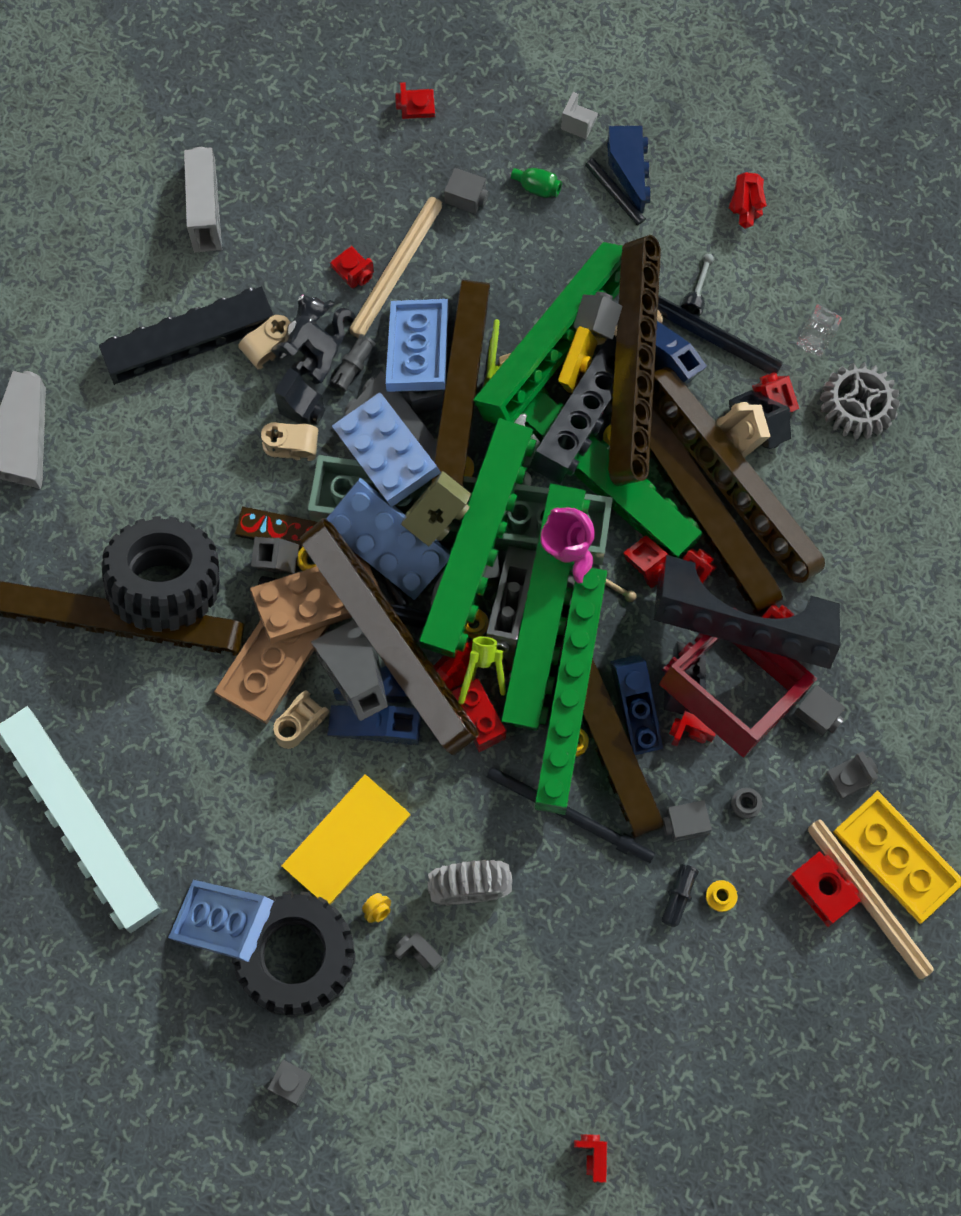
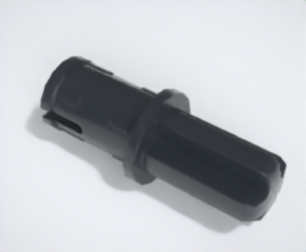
(679, 895)

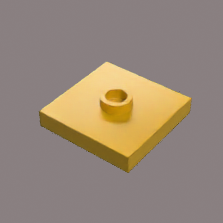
(577, 359)

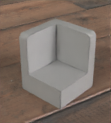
(577, 118)

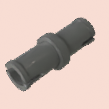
(352, 362)

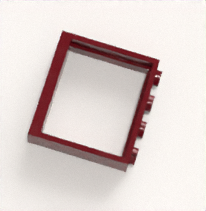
(715, 715)

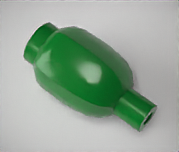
(538, 181)

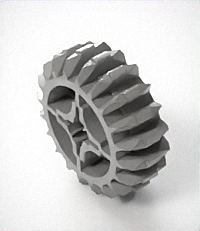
(839, 407)
(470, 882)

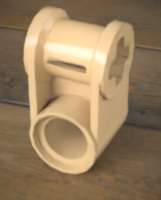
(259, 343)
(292, 440)
(303, 716)

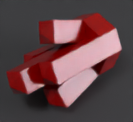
(748, 198)
(454, 670)

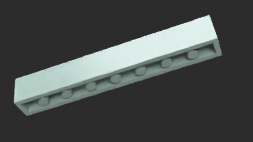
(79, 820)

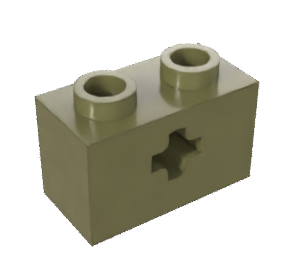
(443, 495)

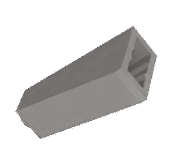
(202, 200)
(23, 430)

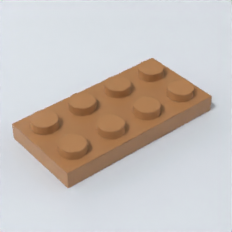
(299, 603)
(266, 671)

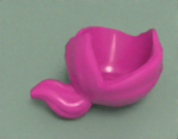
(568, 537)

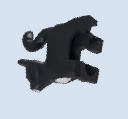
(315, 343)

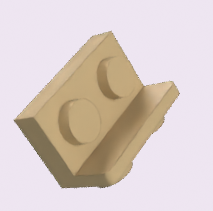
(745, 427)

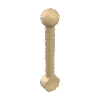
(630, 595)

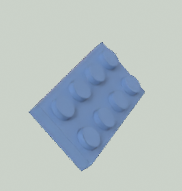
(417, 345)
(386, 449)
(378, 537)
(221, 920)

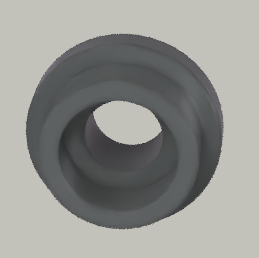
(748, 793)

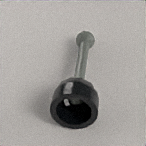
(694, 298)

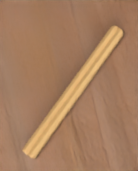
(396, 267)
(871, 900)

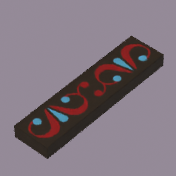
(266, 524)

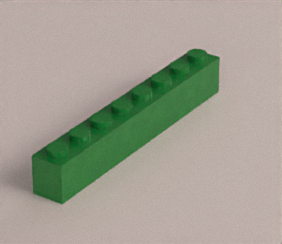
(548, 341)
(634, 502)
(477, 538)
(541, 624)
(570, 693)

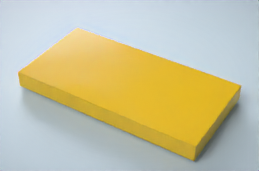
(346, 840)
(898, 857)

